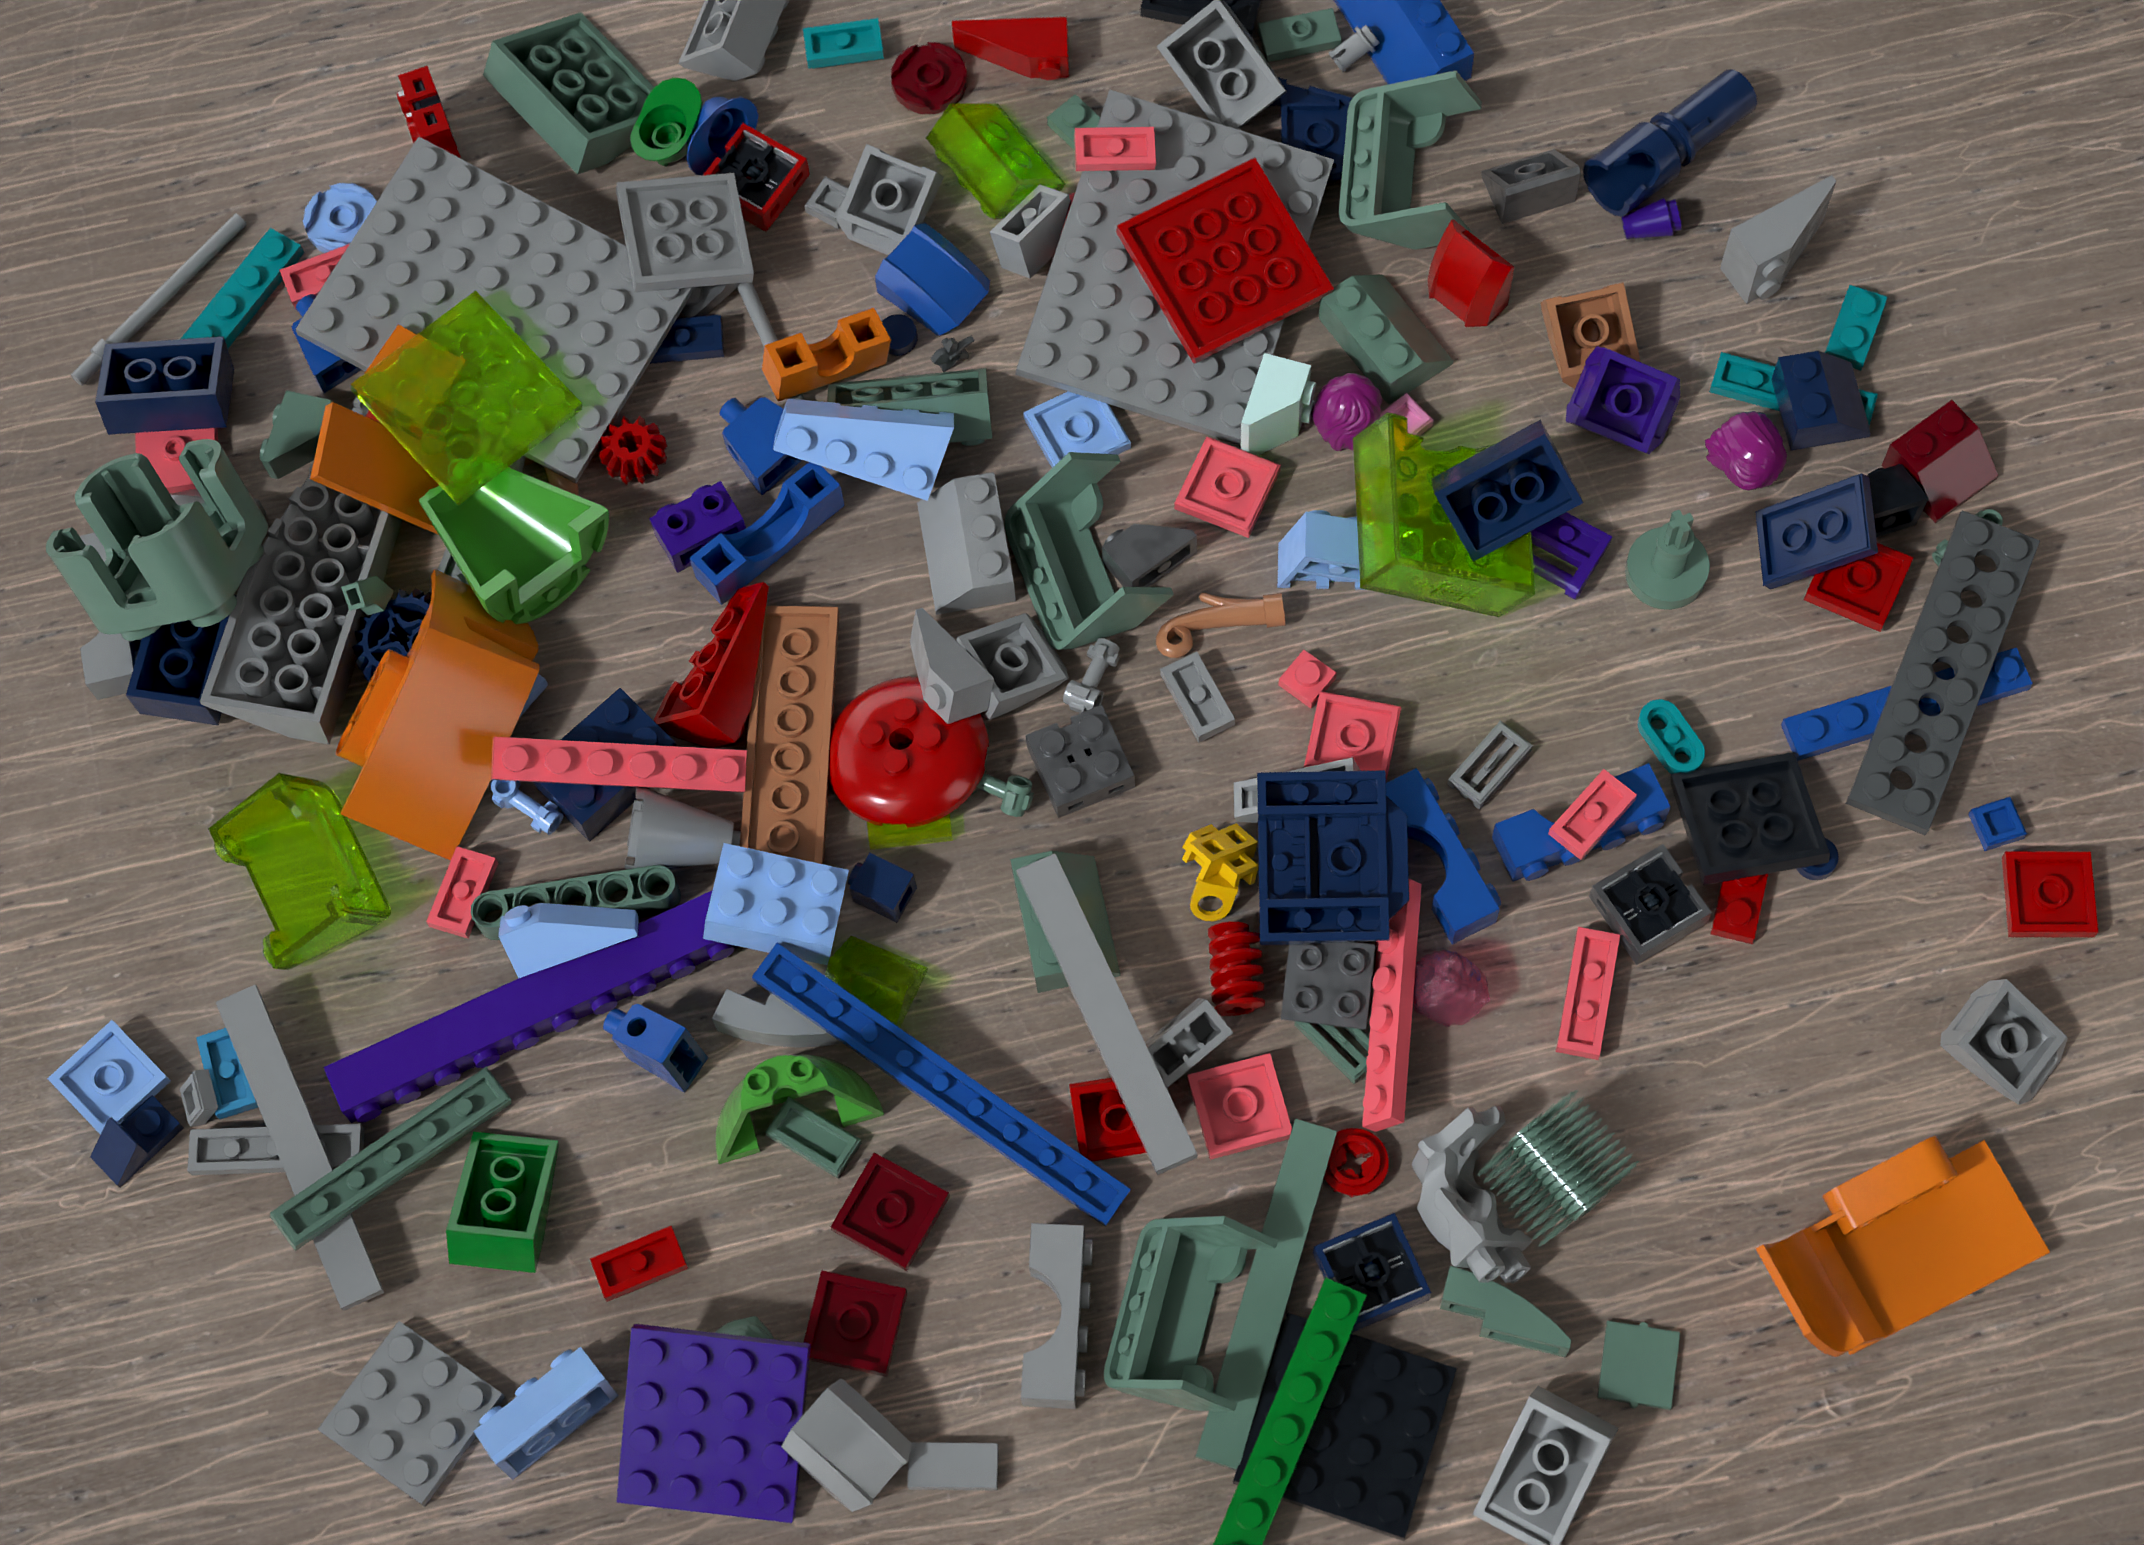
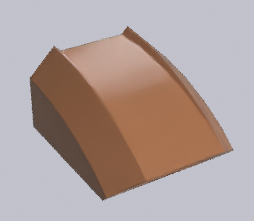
(1587, 321)

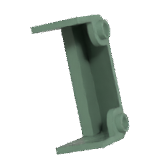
(1379, 157)
(1062, 561)
(1169, 1308)

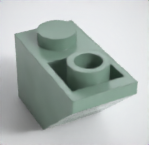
(293, 434)

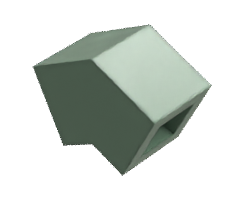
(367, 594)

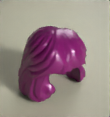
(1346, 409)
(1748, 450)

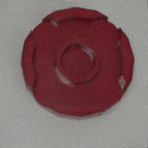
(928, 78)

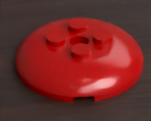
(909, 783)

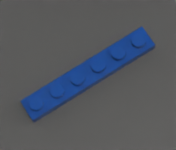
(1857, 717)

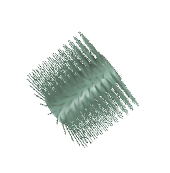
(1557, 1167)

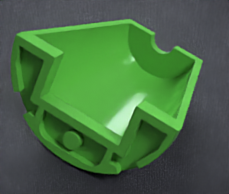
(519, 542)
(793, 1078)

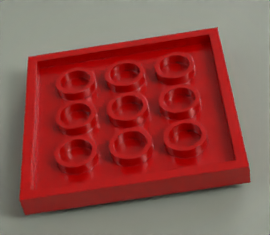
(1224, 260)

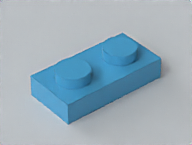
(226, 1073)

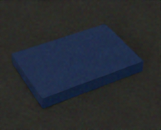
(1816, 531)

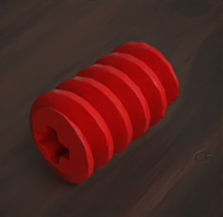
(1234, 969)

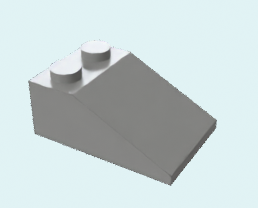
(1222, 66)
(1770, 243)
(1545, 1469)

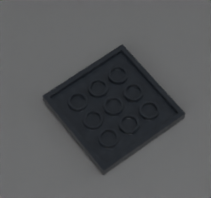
(1369, 1435)

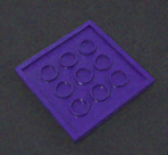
(711, 1422)

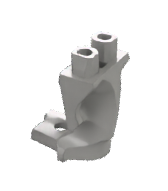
(1461, 1211)

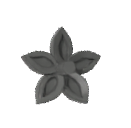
(952, 352)

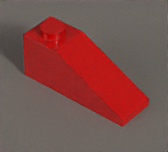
(1019, 44)

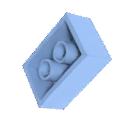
(775, 900)

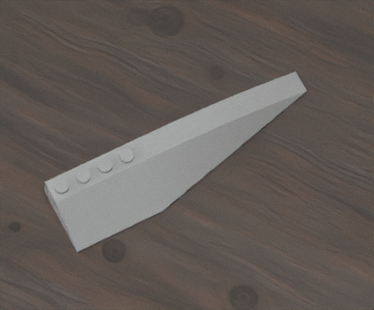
(292, 633)

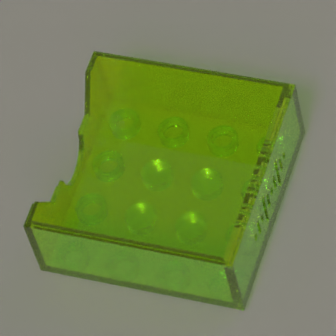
(1408, 539)

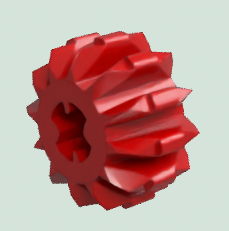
(628, 437)

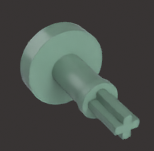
(1668, 564)

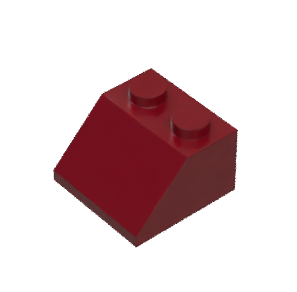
(1944, 459)

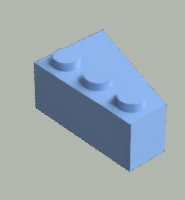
(1320, 550)

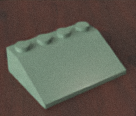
(570, 88)

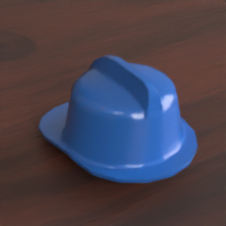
(715, 127)

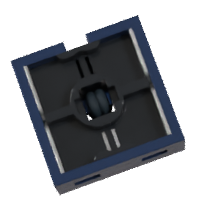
(1378, 1264)

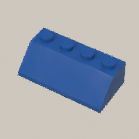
(1413, 37)

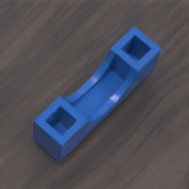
(738, 558)
(1530, 850)
(1463, 901)

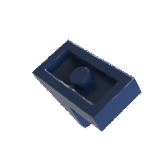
(130, 1145)

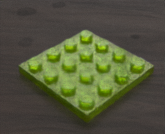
(466, 397)

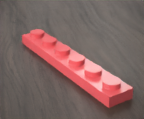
(618, 764)
(1392, 1018)

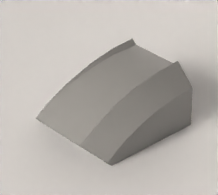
(886, 200)
(1017, 659)
(2005, 1040)
(847, 1446)

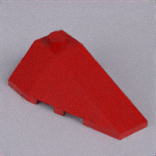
(720, 687)

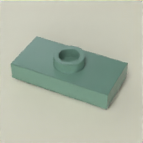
(1299, 35)

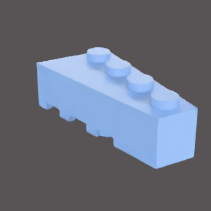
(867, 442)

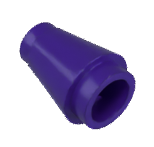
(1653, 220)

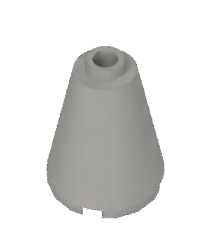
(675, 833)

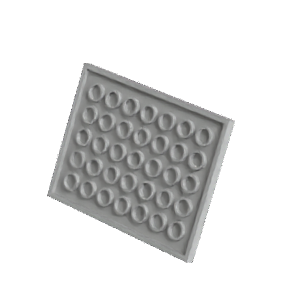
(548, 276)
(1096, 316)

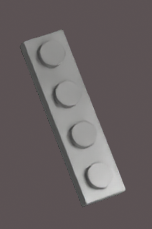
(253, 1150)

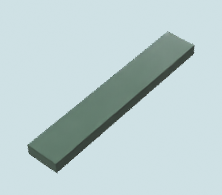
(390, 1158)

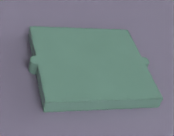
(1638, 1365)

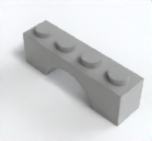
(107, 657)
(1052, 1370)

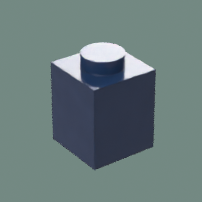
(882, 886)

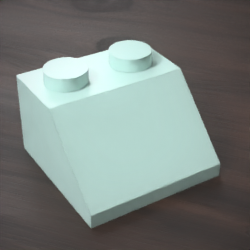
(1277, 404)

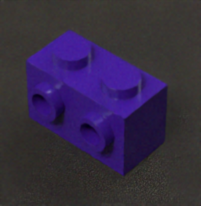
(695, 522)

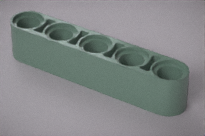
(594, 888)

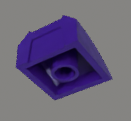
(1624, 400)

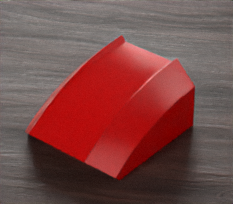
(1469, 277)

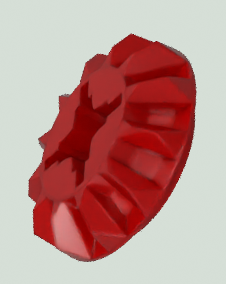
(1374, 1169)

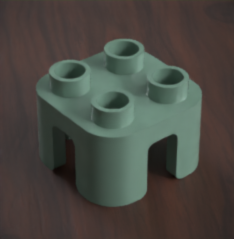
(161, 556)

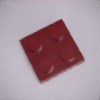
(890, 1211)
(854, 1323)

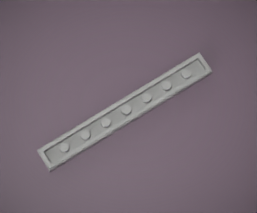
(1107, 1014)
(296, 1139)

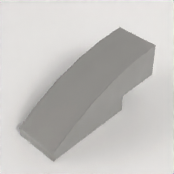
(768, 1024)

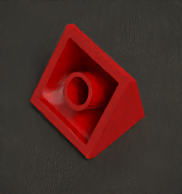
(1103, 1121)

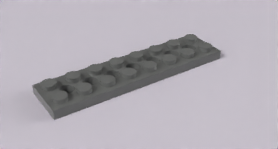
(1916, 679)

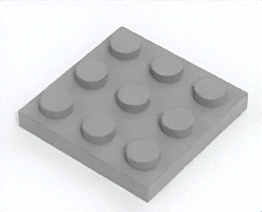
(684, 232)
(410, 1413)

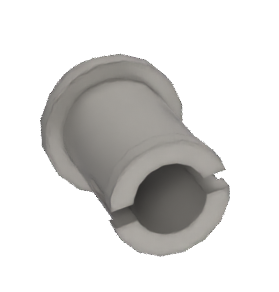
(1354, 48)

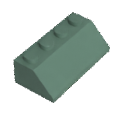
(952, 392)

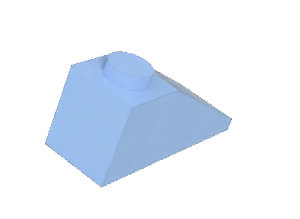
(558, 933)

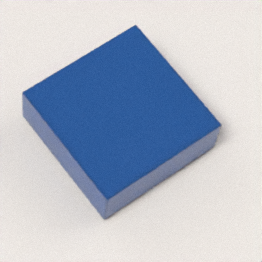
(1997, 824)

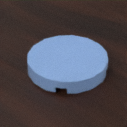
(337, 215)

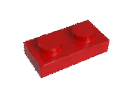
(1739, 908)
(639, 1263)

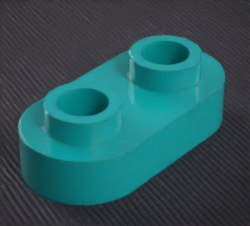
(1673, 739)

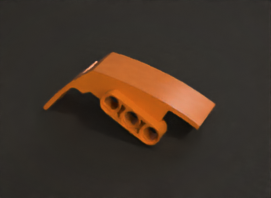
(433, 720)
(1902, 1246)

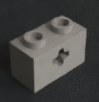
(1187, 1040)

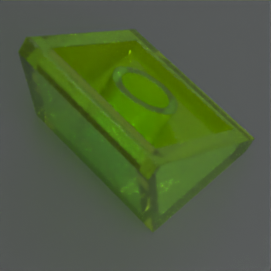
(876, 977)

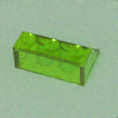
(990, 156)

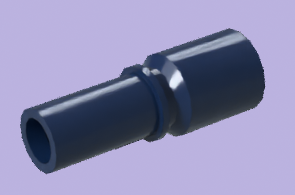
(1655, 150)

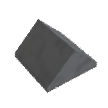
(1532, 185)

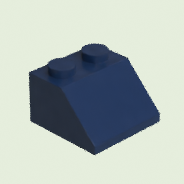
(1818, 400)

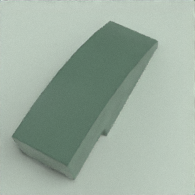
(1503, 1312)

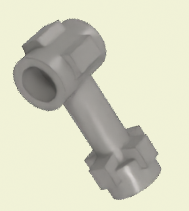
(1085, 695)

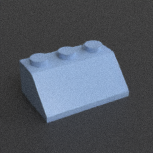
(544, 1412)

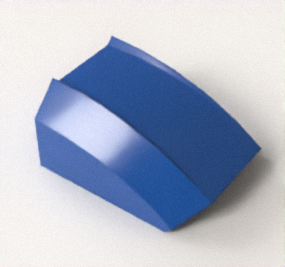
(931, 280)

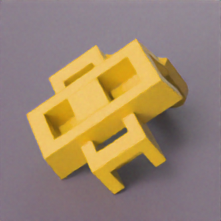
(1220, 870)

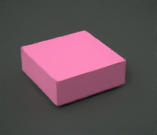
(1417, 418)

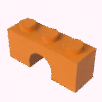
(851, 349)

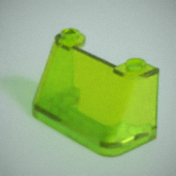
(303, 868)

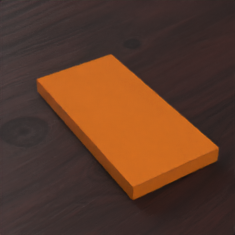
(370, 465)

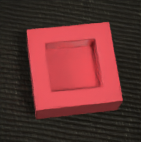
(1307, 678)

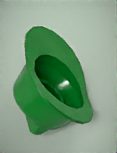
(667, 121)

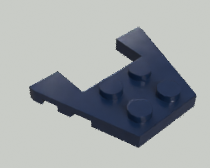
(1315, 122)

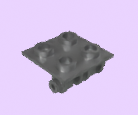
(1328, 984)

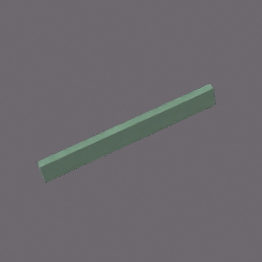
(1267, 1293)

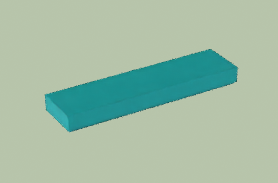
(1752, 383)

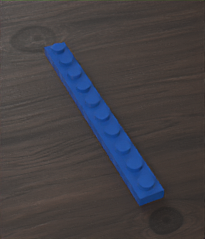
(941, 1084)

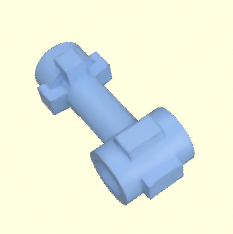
(507, 795)

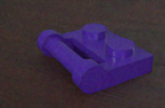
(1575, 544)

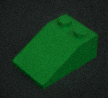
(502, 1202)

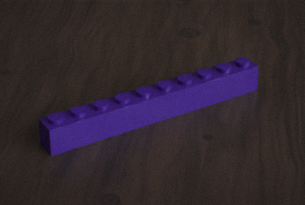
(522, 1012)

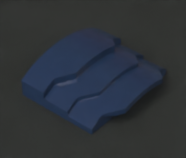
(1329, 857)

